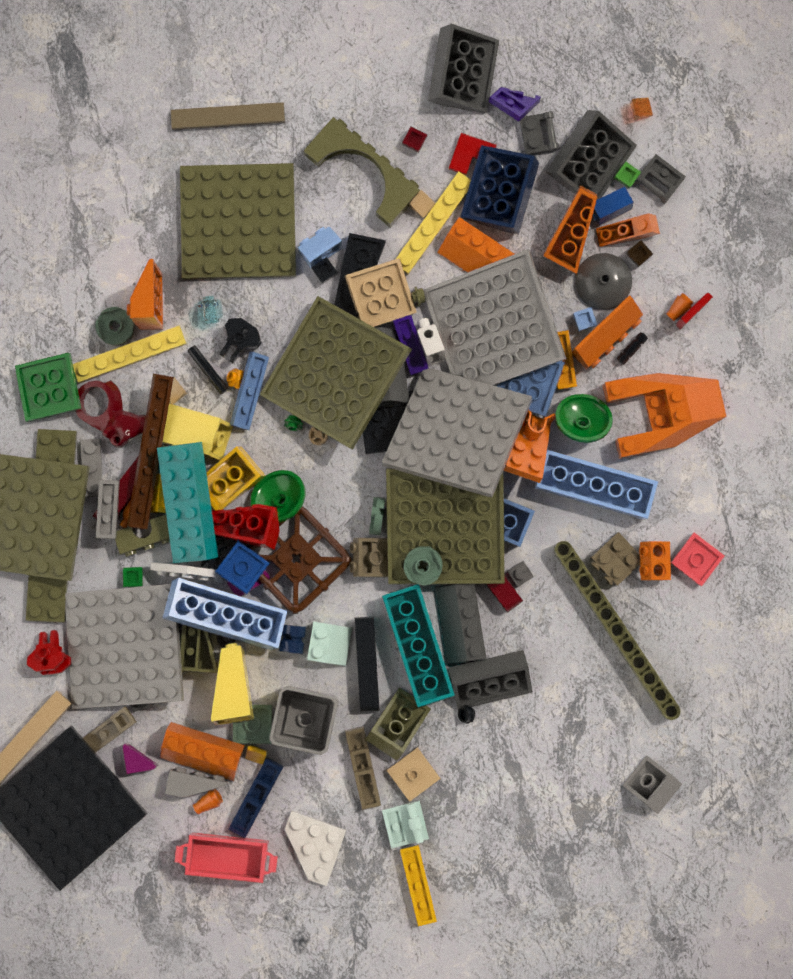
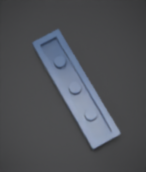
(249, 390)

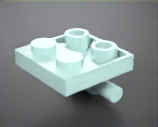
(405, 824)

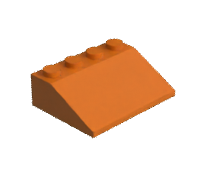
(147, 299)

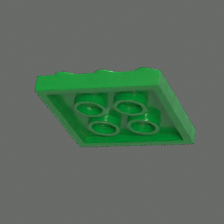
(48, 387)

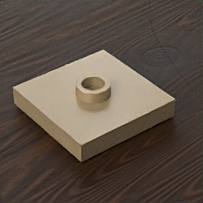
(413, 774)

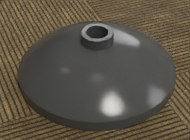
(597, 292)

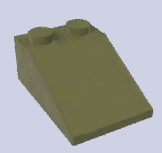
(397, 724)

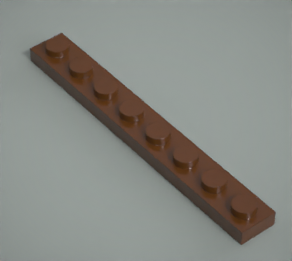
(148, 456)

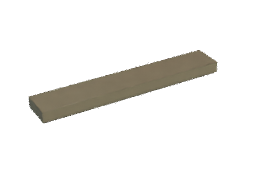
(227, 116)

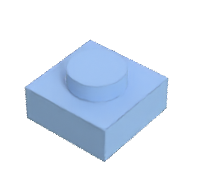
(584, 319)

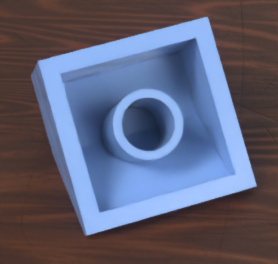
(322, 245)

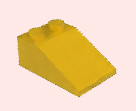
(232, 478)

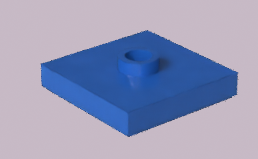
(242, 567)

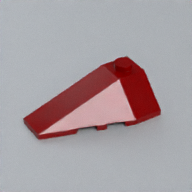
(250, 525)

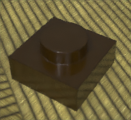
(639, 253)

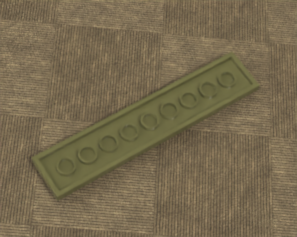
(44, 594)

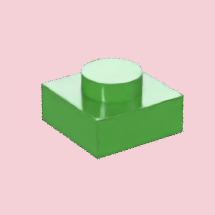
(627, 175)

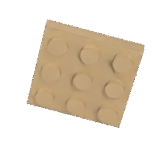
(381, 293)

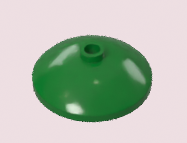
(585, 411)
(280, 487)

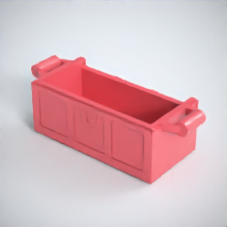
(226, 857)

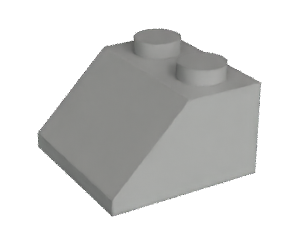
(652, 784)

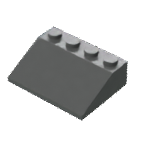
(463, 69)
(591, 155)

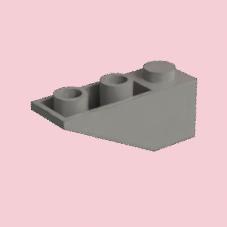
(187, 784)

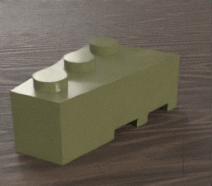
(197, 651)

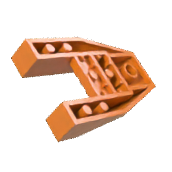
(675, 408)

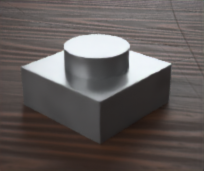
(520, 574)

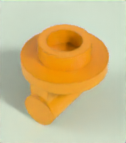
(234, 378)

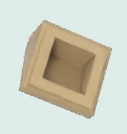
(421, 204)
(177, 392)

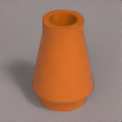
(679, 306)
(209, 801)

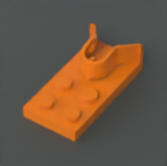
(530, 448)

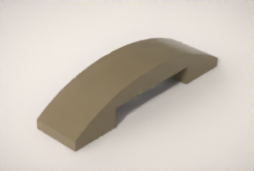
(110, 729)

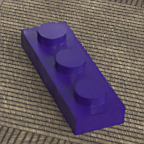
(408, 336)

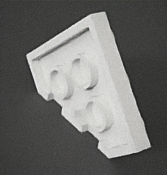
(186, 571)
(315, 845)

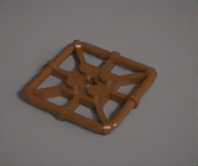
(309, 560)

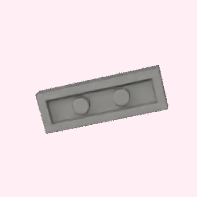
(92, 457)
(107, 509)

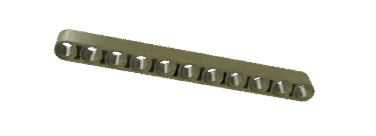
(625, 635)

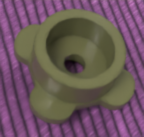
(418, 296)

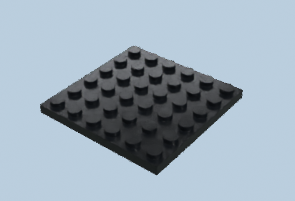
(67, 808)

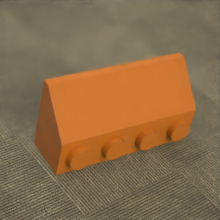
(470, 247)
(610, 330)
(201, 751)

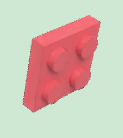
(697, 559)

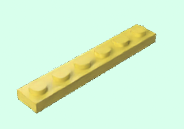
(434, 222)
(129, 354)

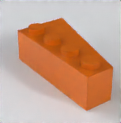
(570, 236)

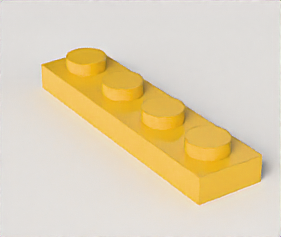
(418, 885)

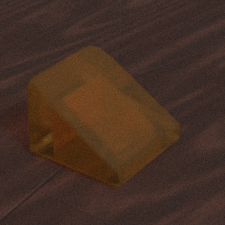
(641, 108)

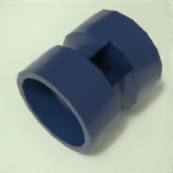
(292, 639)

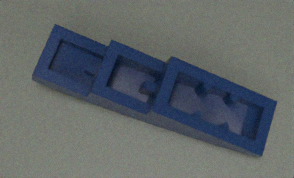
(256, 797)

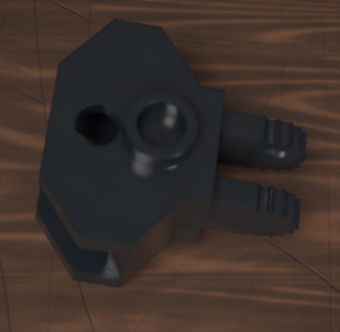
(240, 340)

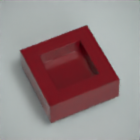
(414, 139)

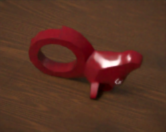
(114, 422)

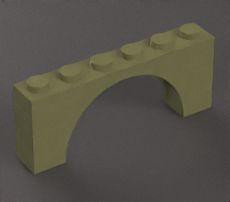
(338, 140)

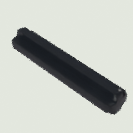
(207, 369)

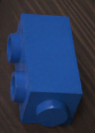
(612, 206)

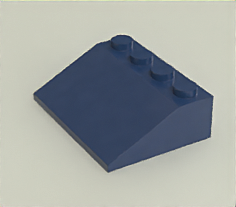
(500, 189)

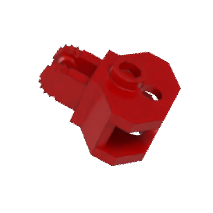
(49, 657)

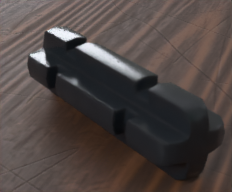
(630, 350)

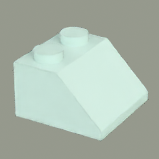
(329, 643)

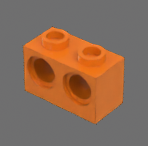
(657, 561)

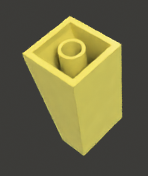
(191, 426)
(232, 689)

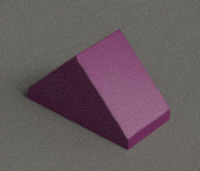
(136, 761)

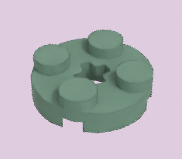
(106, 320)
(377, 515)
(424, 554)

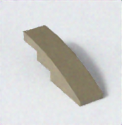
(362, 768)

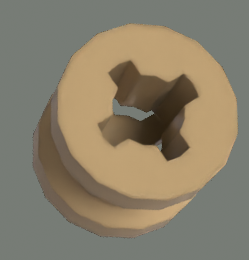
(315, 433)

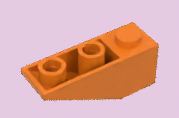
(628, 230)

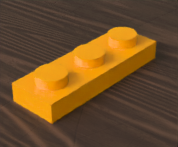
(568, 377)

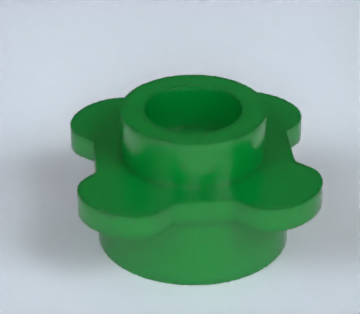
(293, 423)

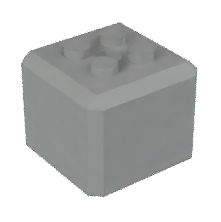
(291, 733)

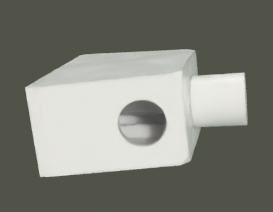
(430, 342)

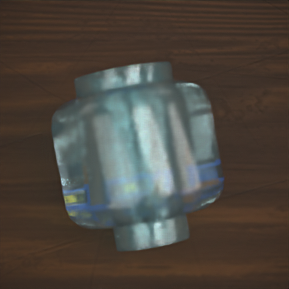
(210, 310)

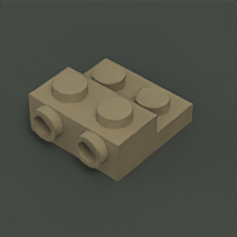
(369, 557)
(616, 559)

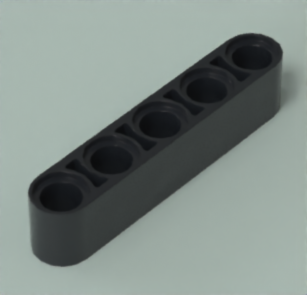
(367, 664)

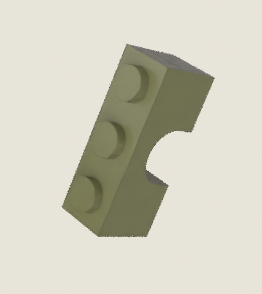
(129, 542)

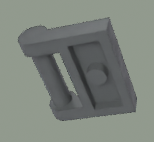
(533, 135)
(664, 174)

